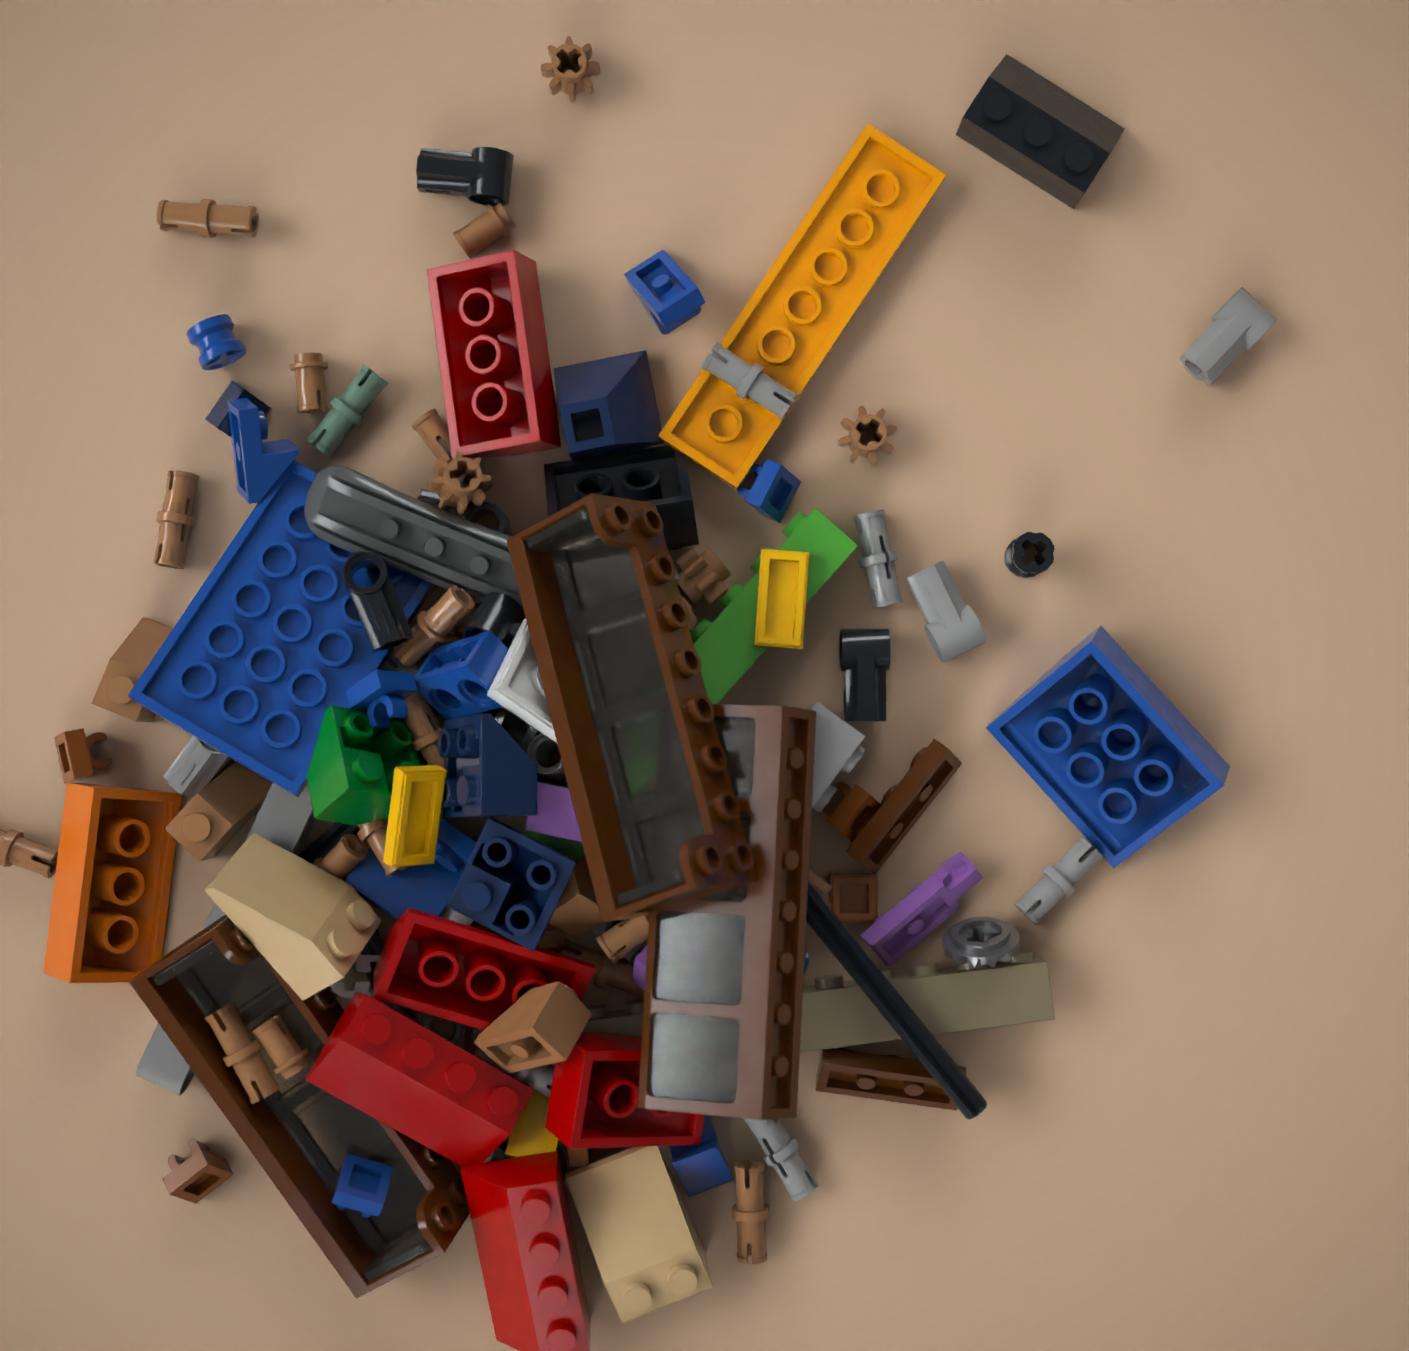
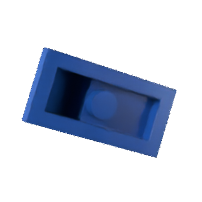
(665, 291)
(256, 462)
(701, 1165)

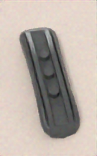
(409, 534)

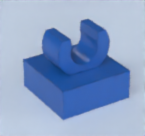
(771, 490)
(382, 696)
(362, 1185)

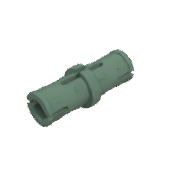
(347, 411)

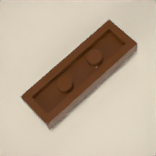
(903, 806)
(880, 1078)

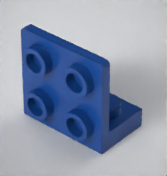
(418, 886)

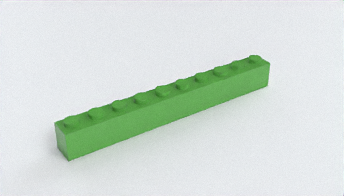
(728, 643)

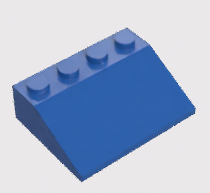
(1109, 748)

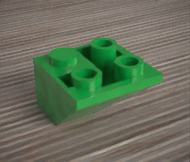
(355, 766)

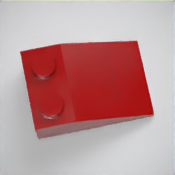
(597, 1099)

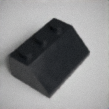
(1039, 131)
(643, 475)

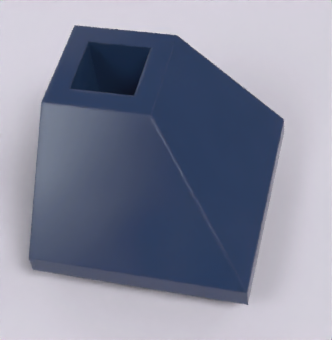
(608, 406)
(485, 770)
(512, 884)

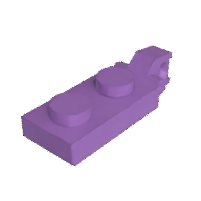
(922, 910)

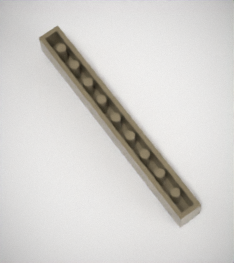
(944, 1000)

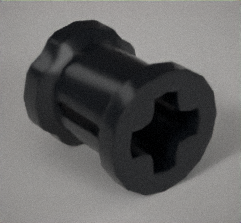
(1043, 558)

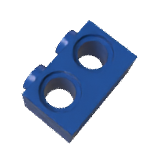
(460, 675)

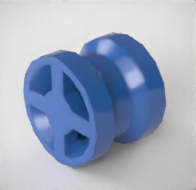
(216, 342)

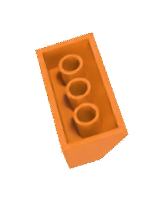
(111, 883)

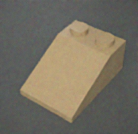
(294, 914)
(639, 1231)

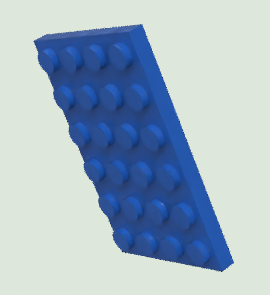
(270, 641)

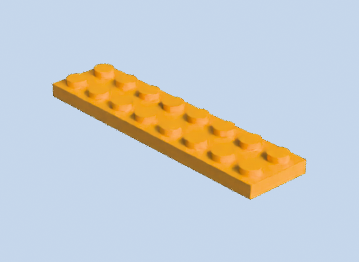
(806, 300)

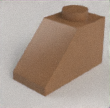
(127, 667)
(219, 811)
(536, 1029)

